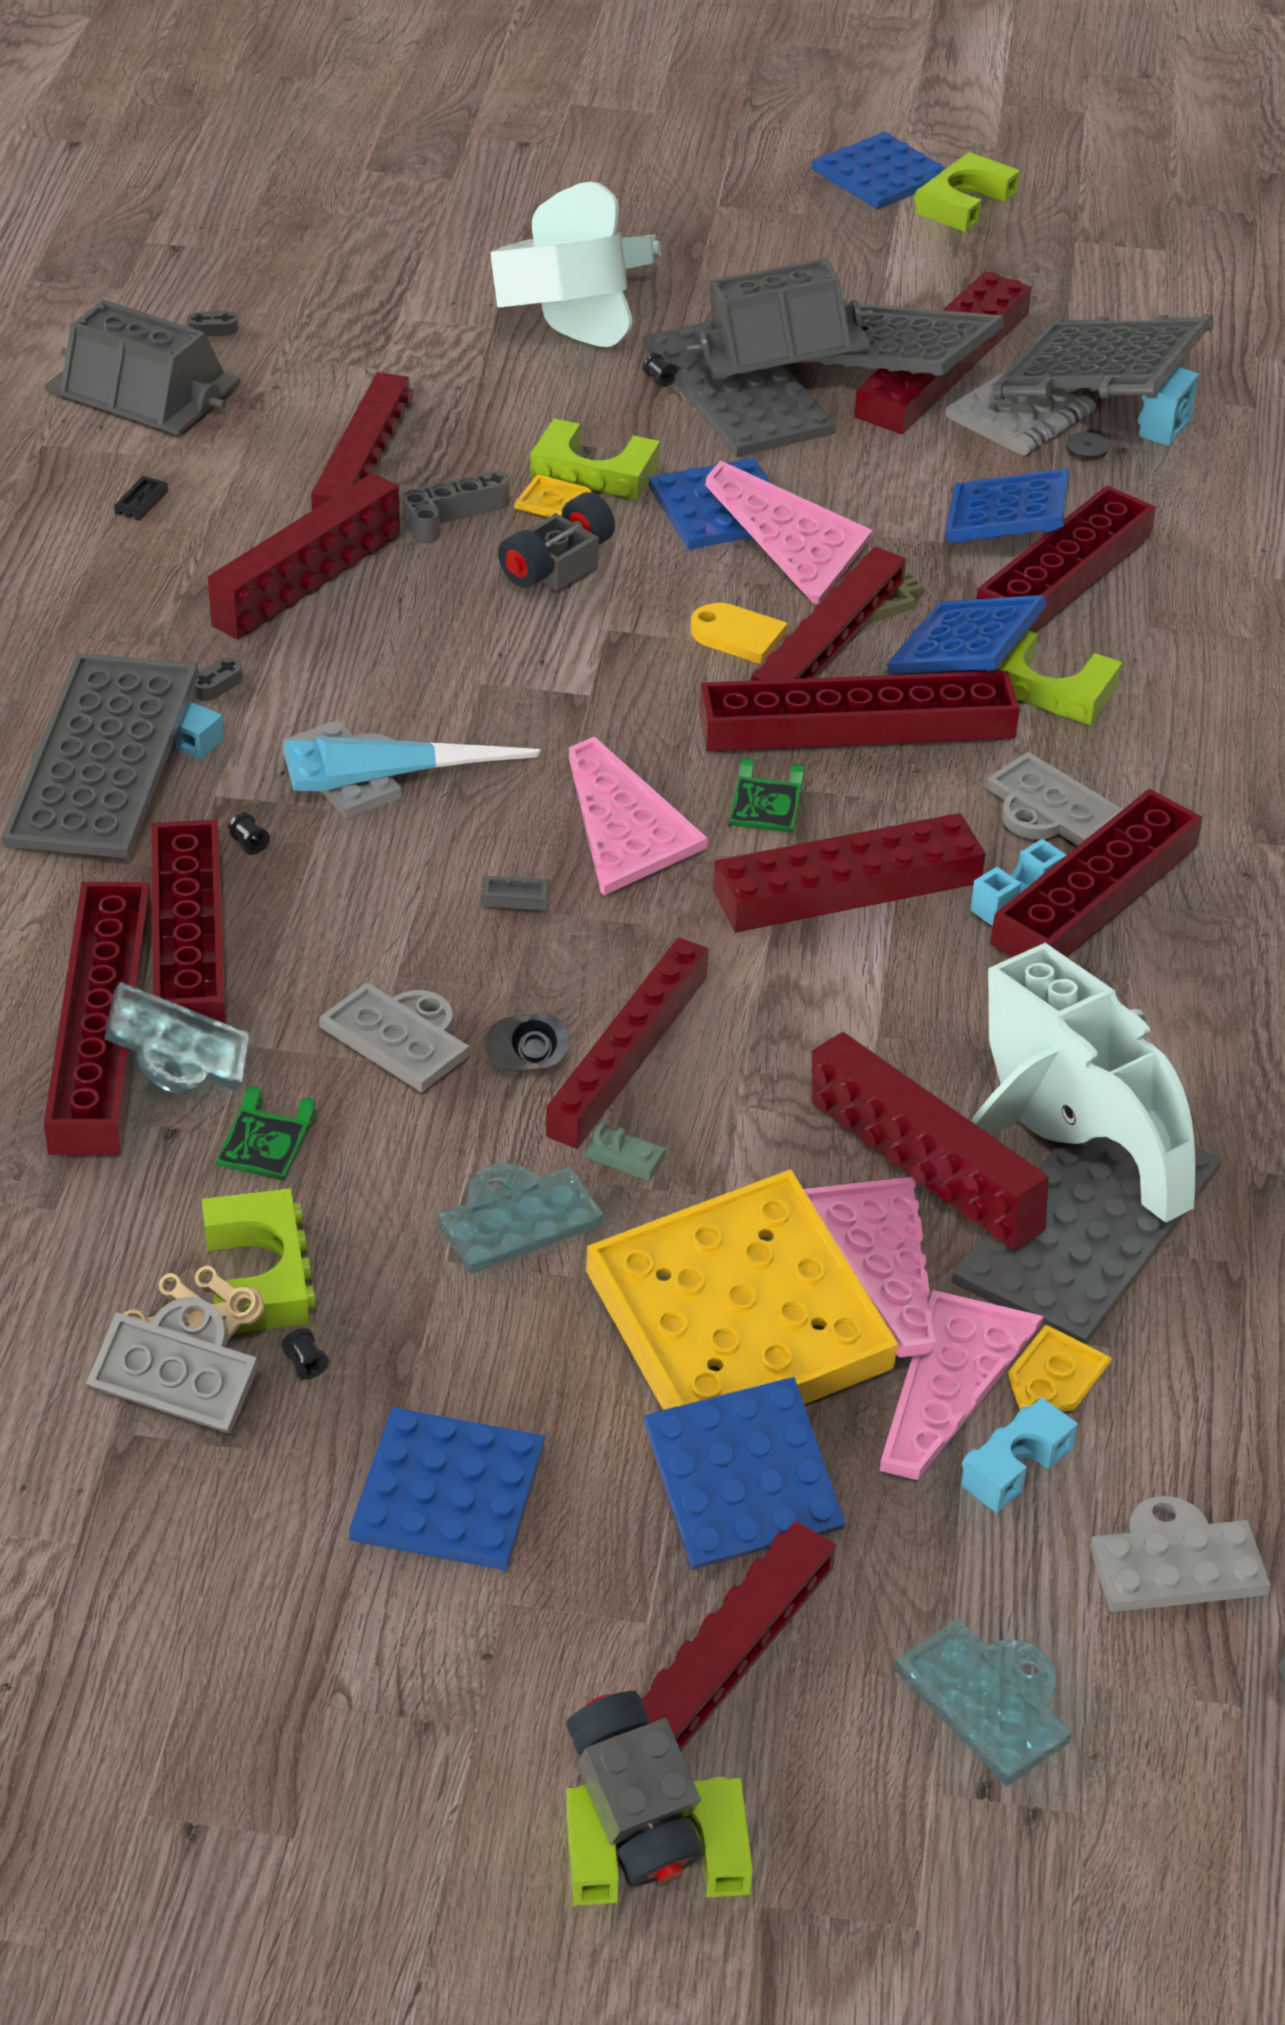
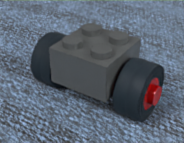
(559, 546)
(637, 1786)

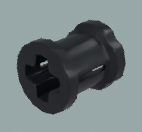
(656, 366)
(253, 838)
(307, 1357)

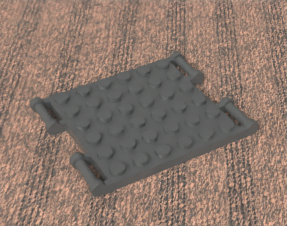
(1103, 356)

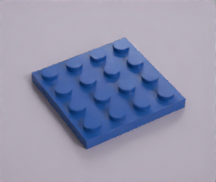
(878, 169)
(1008, 506)
(695, 510)
(967, 635)
(742, 1471)
(448, 1488)

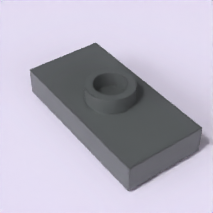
(515, 892)

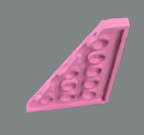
(797, 534)
(626, 820)
(881, 1240)

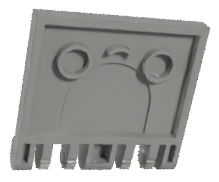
(1019, 421)

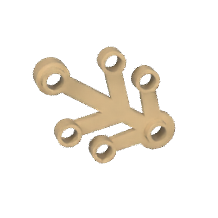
(230, 1309)

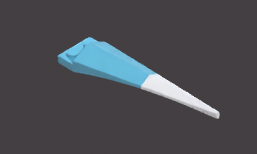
(348, 761)

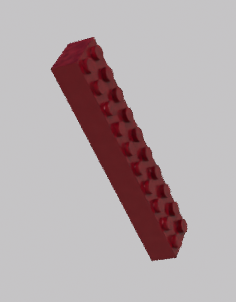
(901, 398)
(858, 710)
(90, 1073)

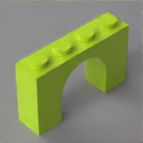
(943, 197)
(619, 476)
(1074, 697)
(271, 1223)
(718, 1824)

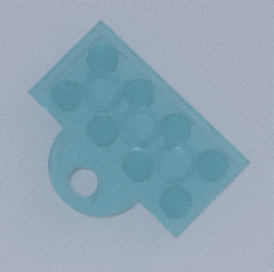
(176, 1041)
(517, 1215)
(988, 1697)

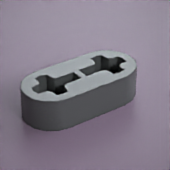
(214, 323)
(217, 679)

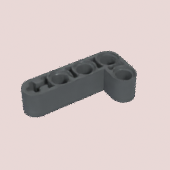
(453, 500)

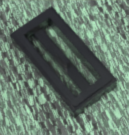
(145, 499)

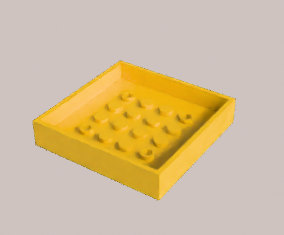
(741, 1298)

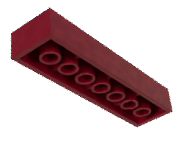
(1077, 554)
(304, 556)
(847, 872)
(1098, 877)
(188, 916)
(930, 1141)

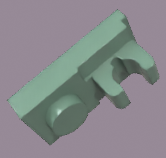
(625, 1152)

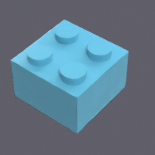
(1172, 410)

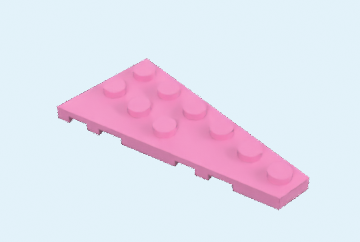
(945, 1386)

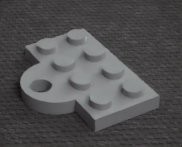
(360, 796)
(1048, 801)
(399, 1033)
(176, 1366)
(1177, 1559)

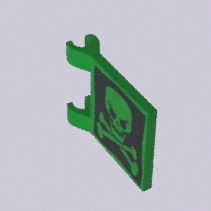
(766, 802)
(265, 1141)

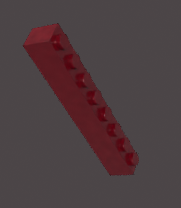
(365, 436)
(836, 618)
(626, 1043)
(739, 1631)

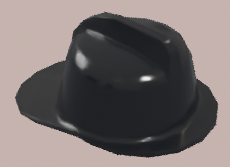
(527, 1042)

